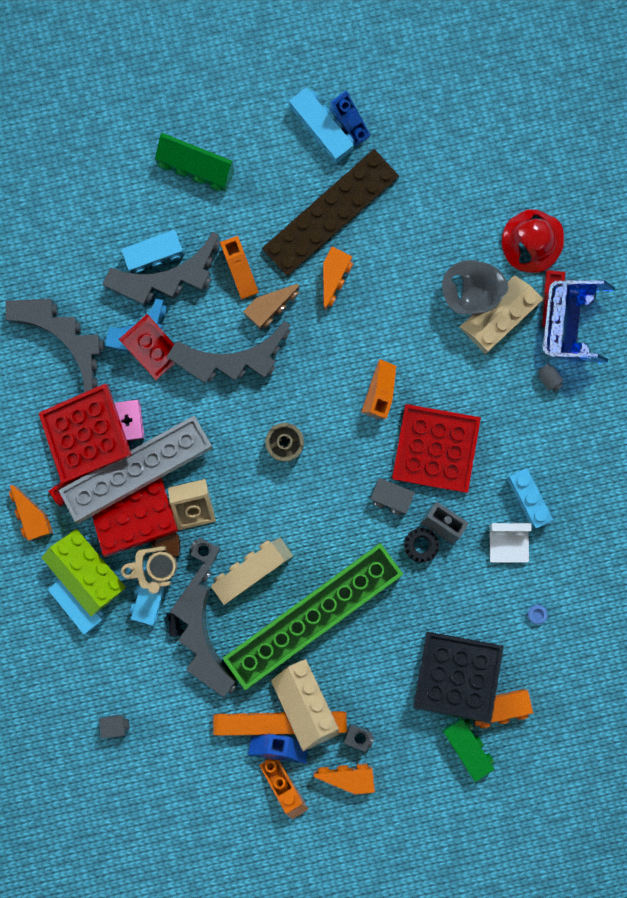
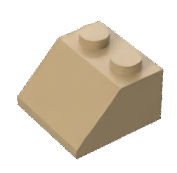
(191, 504)

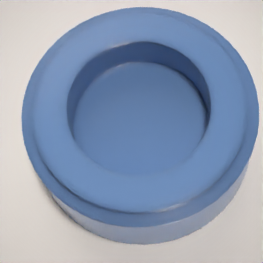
(537, 614)

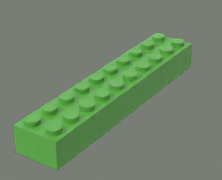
(312, 616)

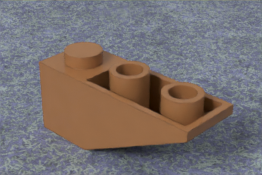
(265, 307)

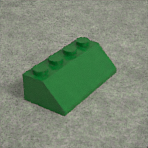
(194, 162)

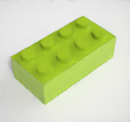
(83, 572)

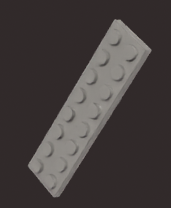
(146, 465)

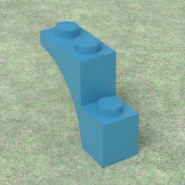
(156, 313)

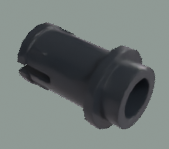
(173, 625)

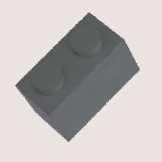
(392, 496)
(444, 523)

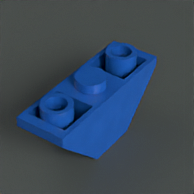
(349, 118)
(277, 748)

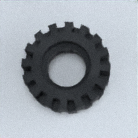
(421, 533)

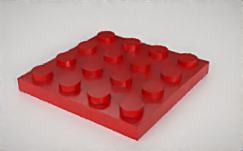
(85, 434)
(436, 448)
(135, 519)

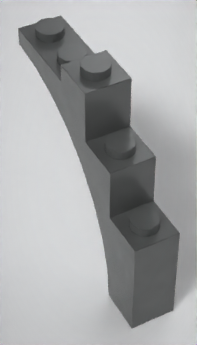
(169, 283)
(42, 314)
(257, 358)

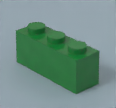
(469, 748)

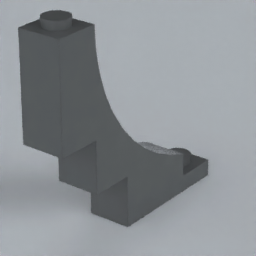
(192, 610)

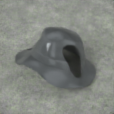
(482, 287)

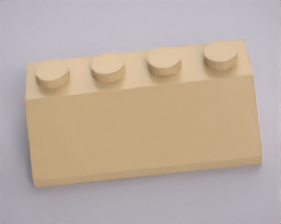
(492, 326)
(304, 705)

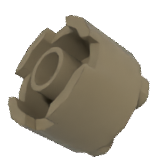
(275, 437)

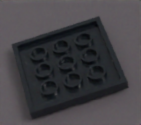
(458, 677)

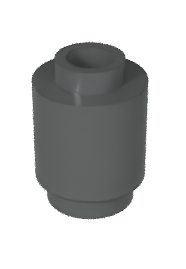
(550, 378)

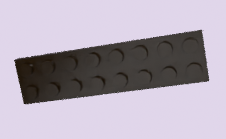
(330, 212)

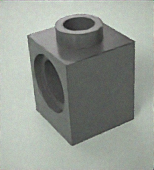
(213, 551)
(114, 726)
(355, 729)

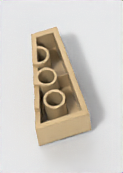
(252, 570)

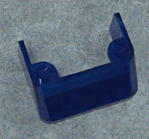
(563, 319)

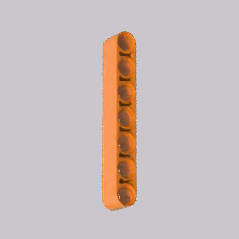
(263, 723)

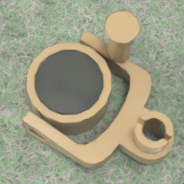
(160, 567)

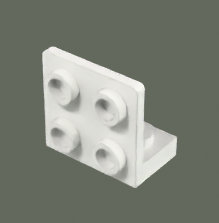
(509, 542)

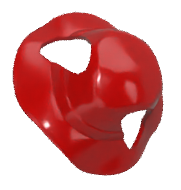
(540, 236)

